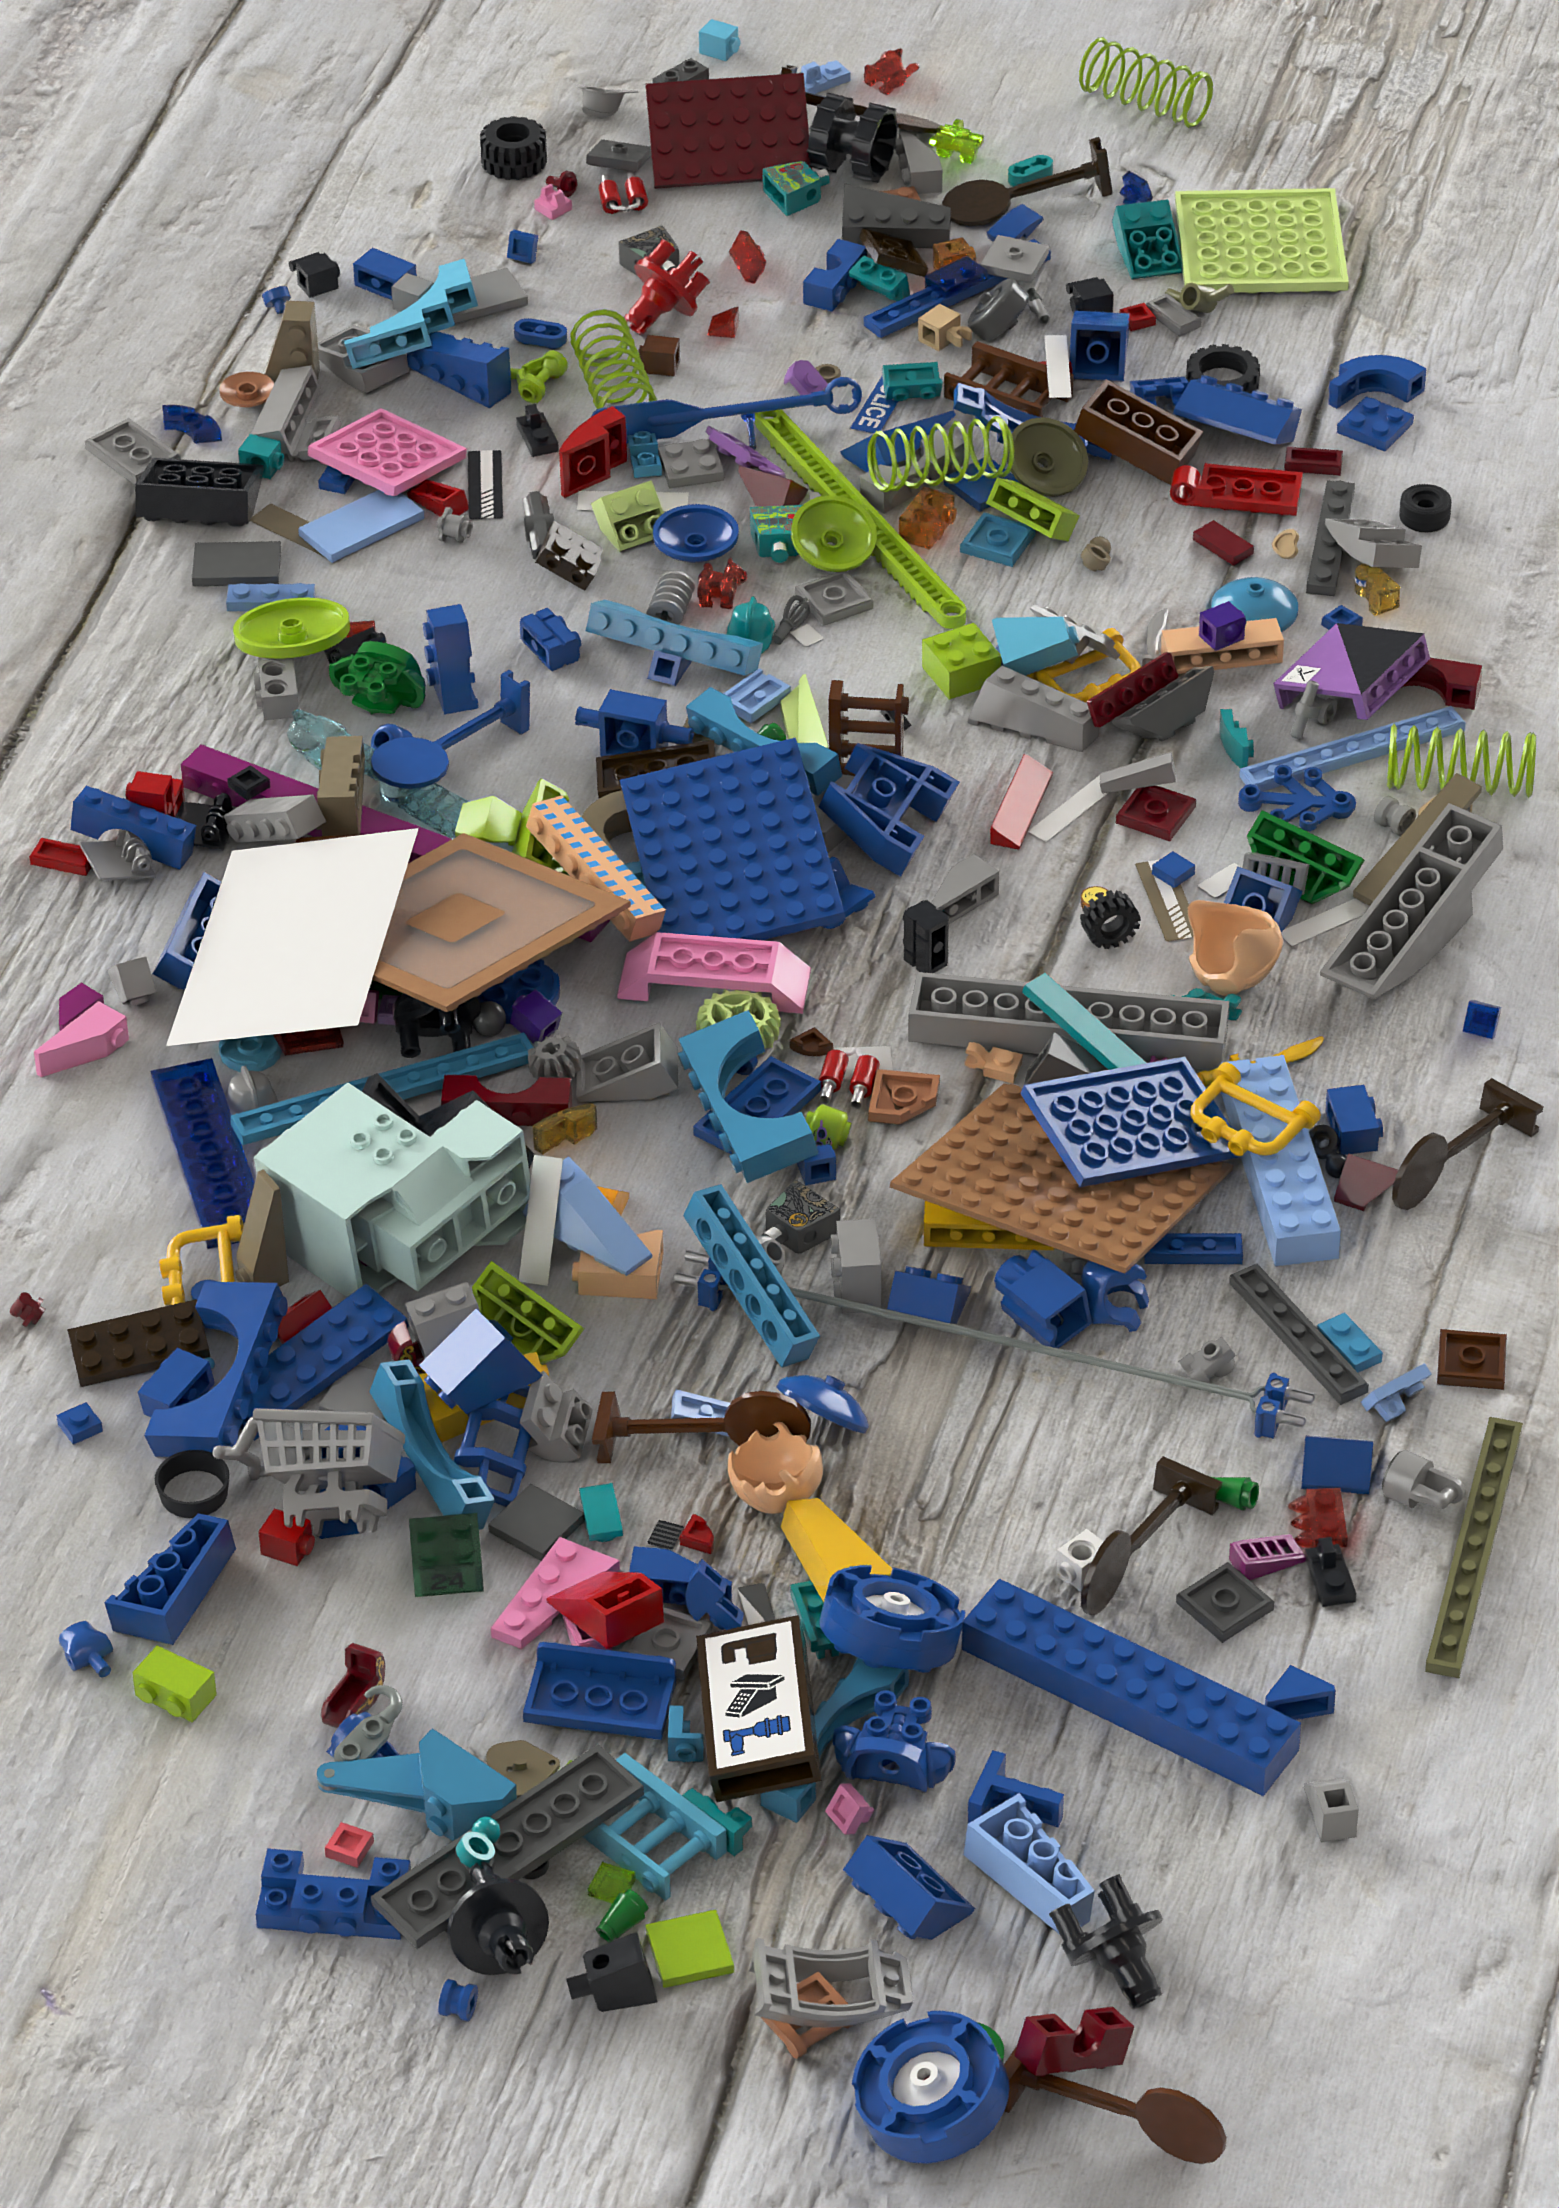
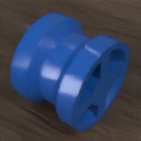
(458, 2000)

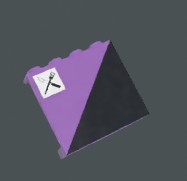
(1356, 664)

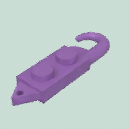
(744, 454)

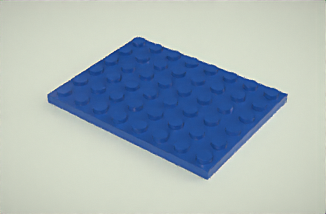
(734, 845)

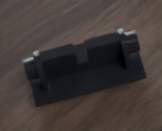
(352, 644)

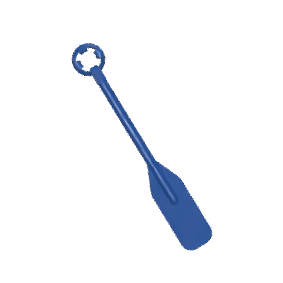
(670, 417)

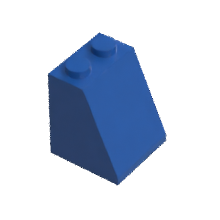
(1099, 345)
(477, 1365)

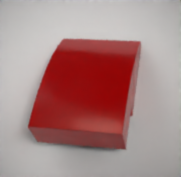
(593, 451)

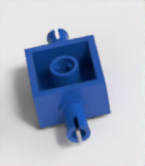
(632, 724)

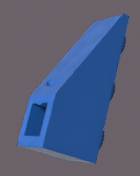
(667, 1571)

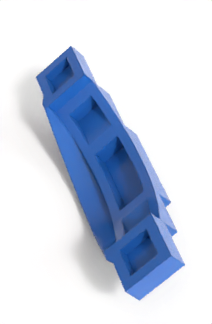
(984, 406)

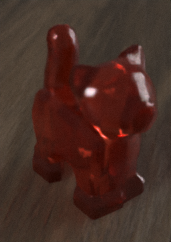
(889, 71)
(720, 585)

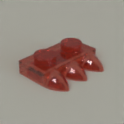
(1320, 1517)

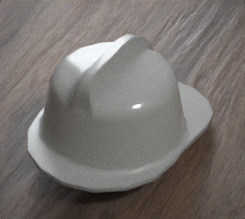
(600, 101)
(249, 1091)

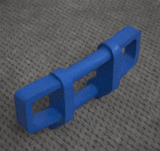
(489, 1459)

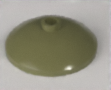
(1056, 448)

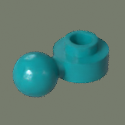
(478, 1844)

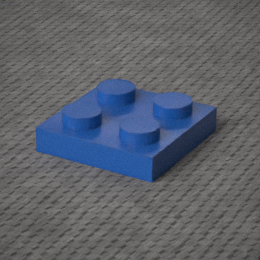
(1375, 423)

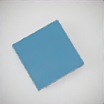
(997, 539)

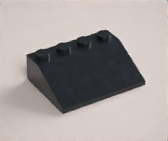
(198, 491)

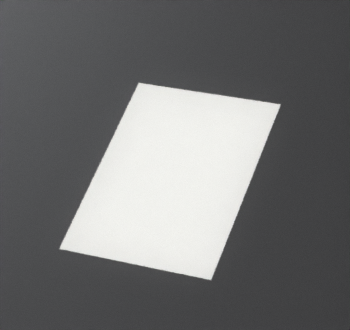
(293, 938)

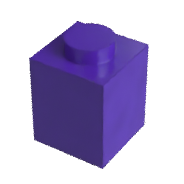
(535, 1016)

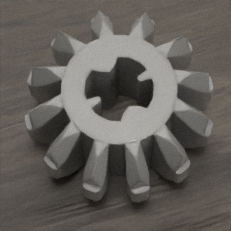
(554, 1058)

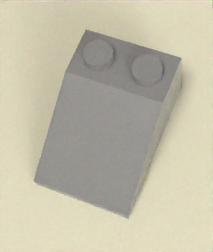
(630, 1068)

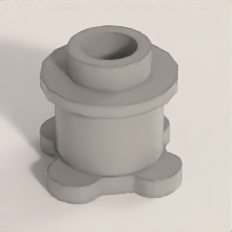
(454, 526)

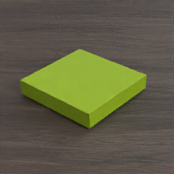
(689, 1948)

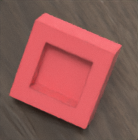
(349, 1844)

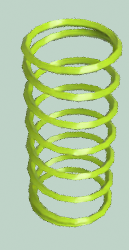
(1188, 98)
(626, 340)
(949, 450)
(1528, 757)

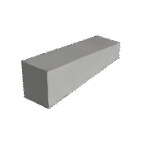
(1144, 773)

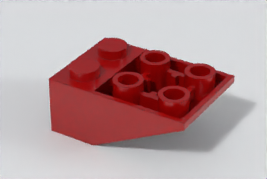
(612, 1606)

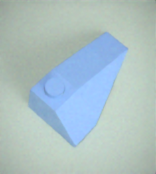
(593, 1225)

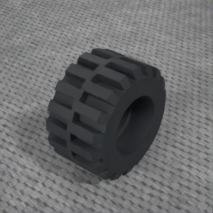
(513, 148)

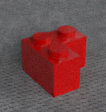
(156, 792)

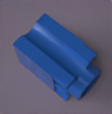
(1039, 1291)

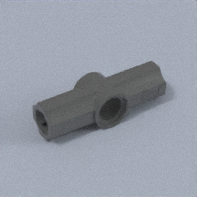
(536, 520)

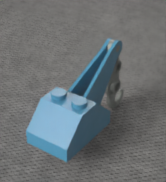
(438, 1780)

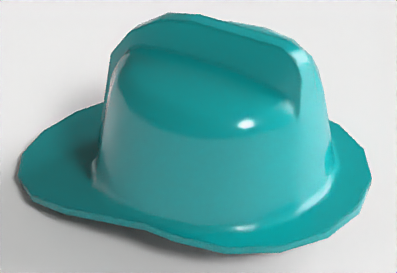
(752, 622)

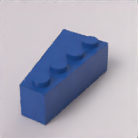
(465, 367)
(174, 1583)

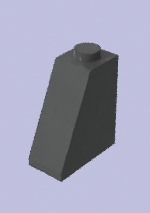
(1061, 1059)

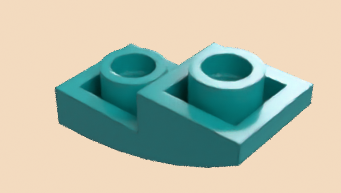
(1235, 739)
(601, 1512)

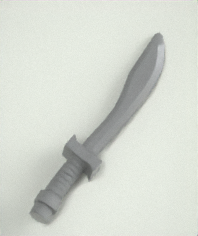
(1154, 634)

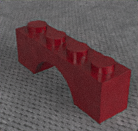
(1453, 680)
(522, 1108)

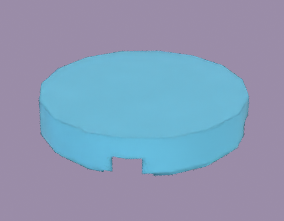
(253, 1052)

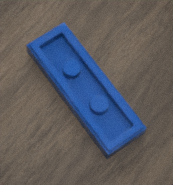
(1197, 1249)

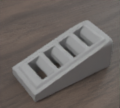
(1259, 863)

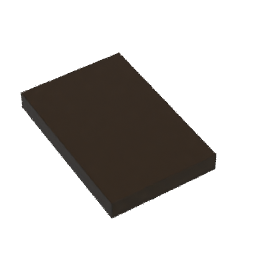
(893, 252)

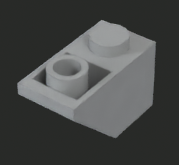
(1333, 1808)

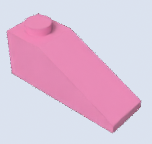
(84, 1040)

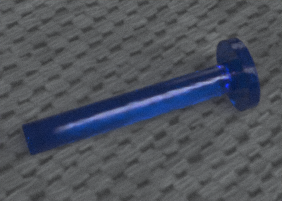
(750, 428)

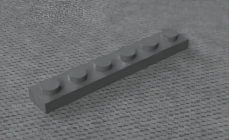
(1327, 552)

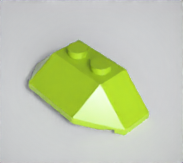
(526, 843)
(525, 1315)

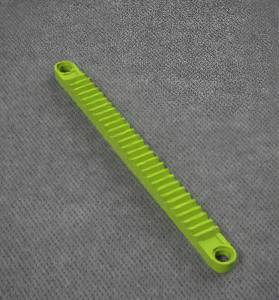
(890, 547)

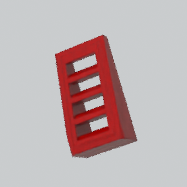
(439, 497)

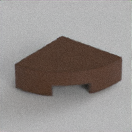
(811, 1043)

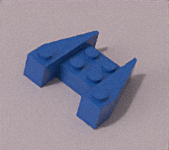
(880, 797)

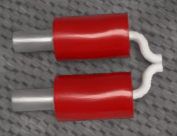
(611, 198)
(834, 1071)

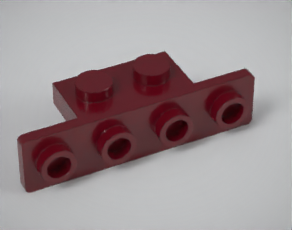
(1132, 689)

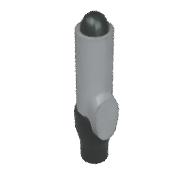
(1036, 305)

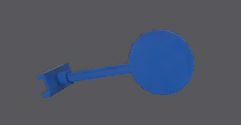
(420, 762)

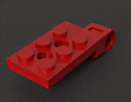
(1221, 489)

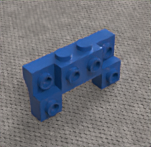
(324, 1902)

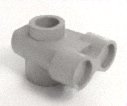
(1213, 1359)

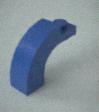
(1377, 374)

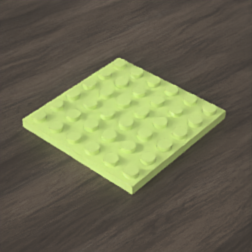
(1262, 240)

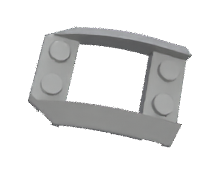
(780, 1970)

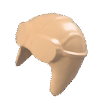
(1232, 945)

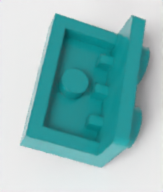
(911, 381)

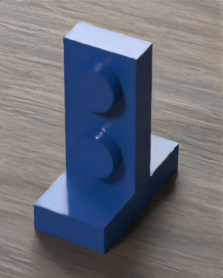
(995, 1789)

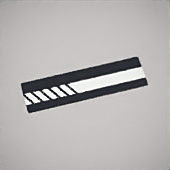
(485, 484)

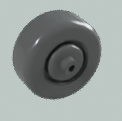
(998, 310)

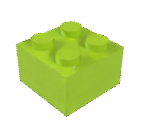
(959, 660)

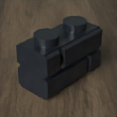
(926, 937)

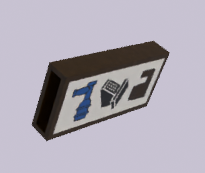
(758, 1709)

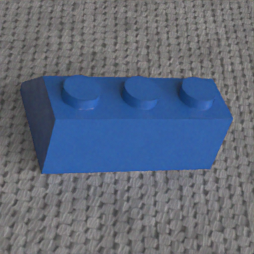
(906, 1888)

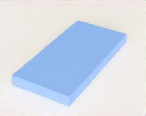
(360, 524)

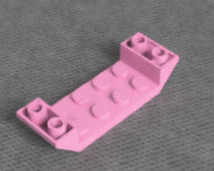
(716, 964)

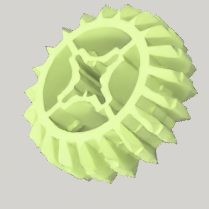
(735, 1002)

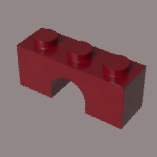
(1053, 2047)

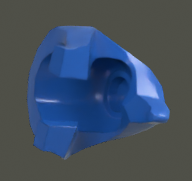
(1102, 1281)

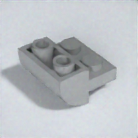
(555, 1421)

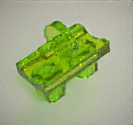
(957, 139)

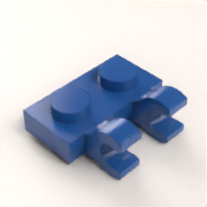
(1170, 387)

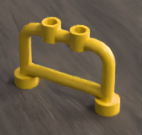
(1047, 674)
(1226, 1080)
(172, 1267)

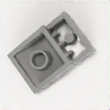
(366, 378)
(1375, 543)

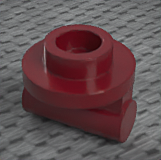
(566, 182)
(27, 1309)

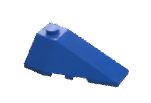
(858, 452)

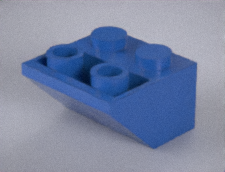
(928, 1297)

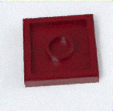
(1156, 811)

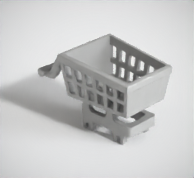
(285, 1461)

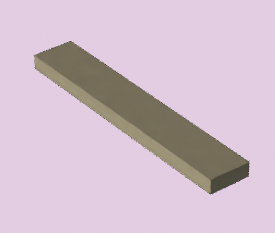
(1459, 792)

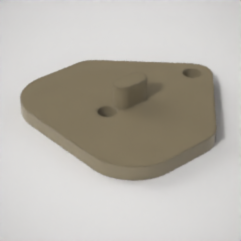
(527, 1761)

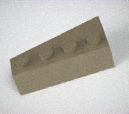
(341, 785)

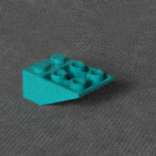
(1147, 239)

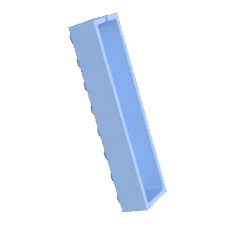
(1288, 1184)

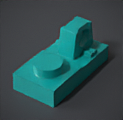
(735, 1821)

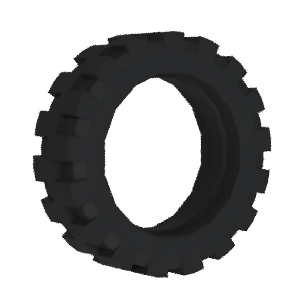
(1229, 358)

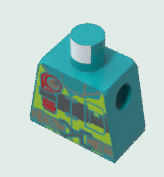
(794, 186)
(772, 531)

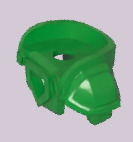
(378, 674)

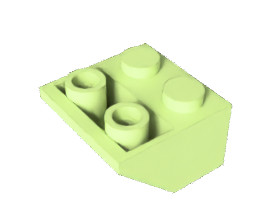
(628, 515)

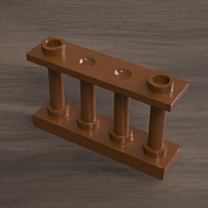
(1006, 367)
(840, 725)

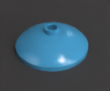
(1260, 600)

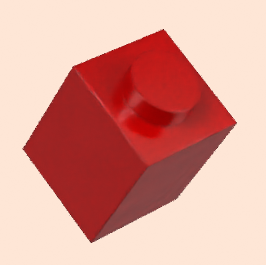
(285, 1543)

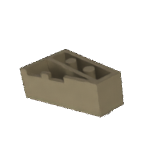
(295, 340)

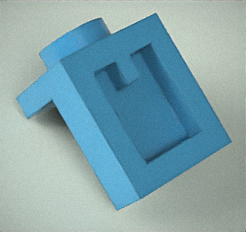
(681, 1743)

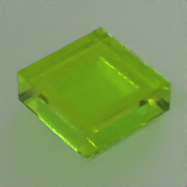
(610, 1881)

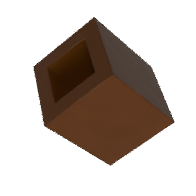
(660, 355)

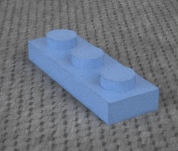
(249, 596)

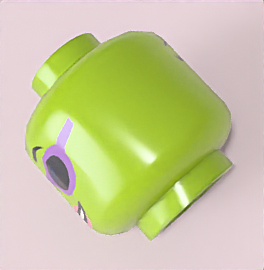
(829, 1126)

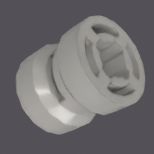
(1394, 815)

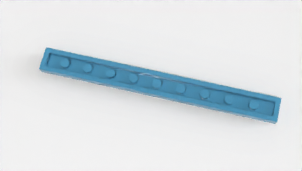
(405, 1081)

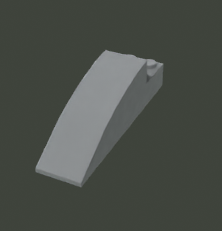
(1418, 906)

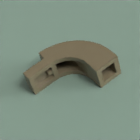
(608, 817)

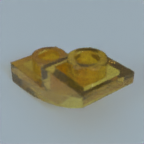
(568, 1124)

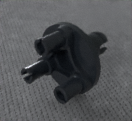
(418, 1018)
(497, 1924)
(1116, 1944)

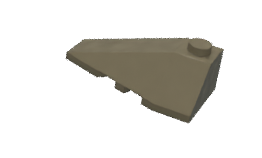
(262, 1242)

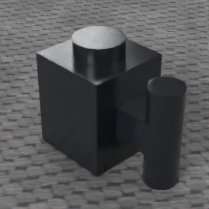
(316, 273)
(1090, 295)

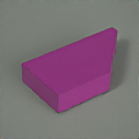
(76, 1003)

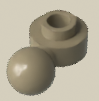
(1096, 554)

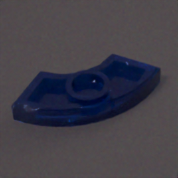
(197, 426)

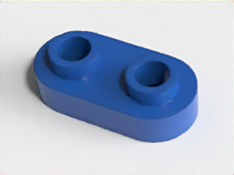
(540, 333)

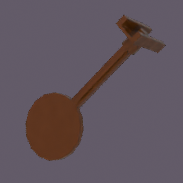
(742, 1417)
(1166, 2115)

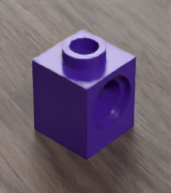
(1222, 625)

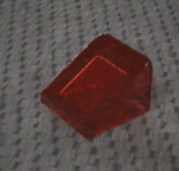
(724, 323)

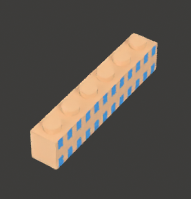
(593, 862)

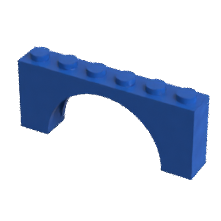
(253, 1317)

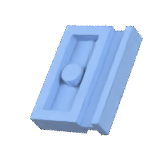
(757, 695)

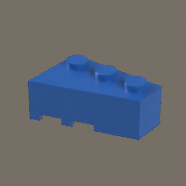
(449, 658)

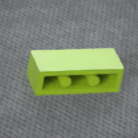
(1032, 509)

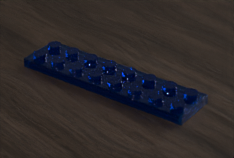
(204, 1142)

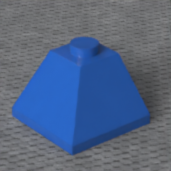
(1264, 894)

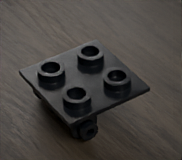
(209, 821)

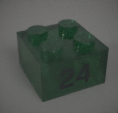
(446, 1555)

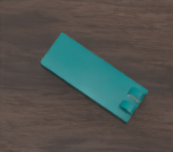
(809, 1608)

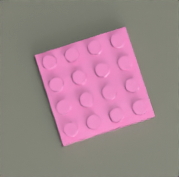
(387, 452)

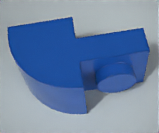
(706, 1595)

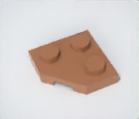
(902, 1095)

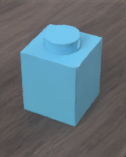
(718, 40)

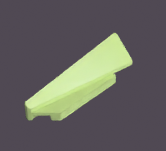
(801, 715)

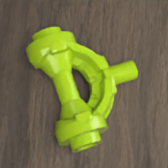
(535, 373)

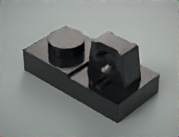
(537, 432)
(1330, 1573)

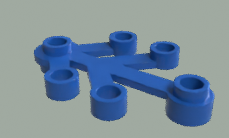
(1332, 803)

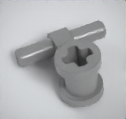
(1312, 707)

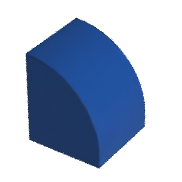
(819, 1167)

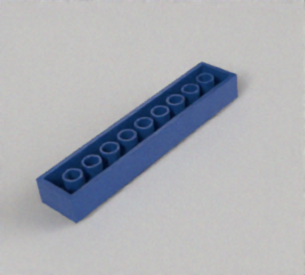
(1131, 1686)

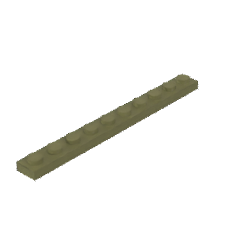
(1474, 1548)

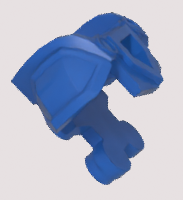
(894, 1738)

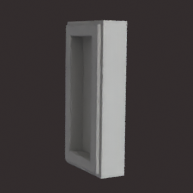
(1173, 315)

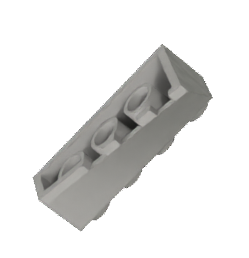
(1033, 710)

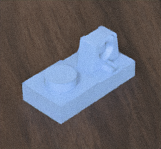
(824, 77)
(1387, 1397)
(697, 1406)

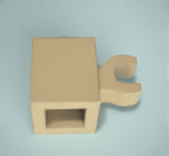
(942, 327)

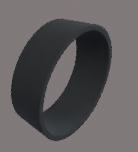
(192, 1461)

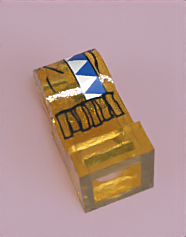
(1376, 587)

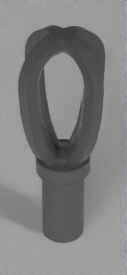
(788, 624)

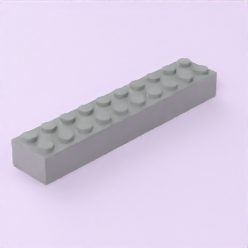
(999, 1015)

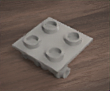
(119, 858)

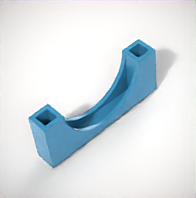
(756, 1143)

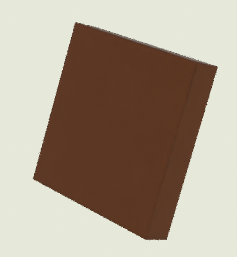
(1472, 1359)

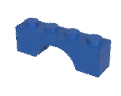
(166, 837)

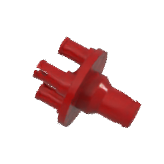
(665, 289)

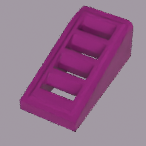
(1247, 1557)

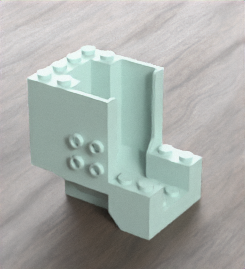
(392, 1196)

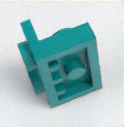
(881, 279)

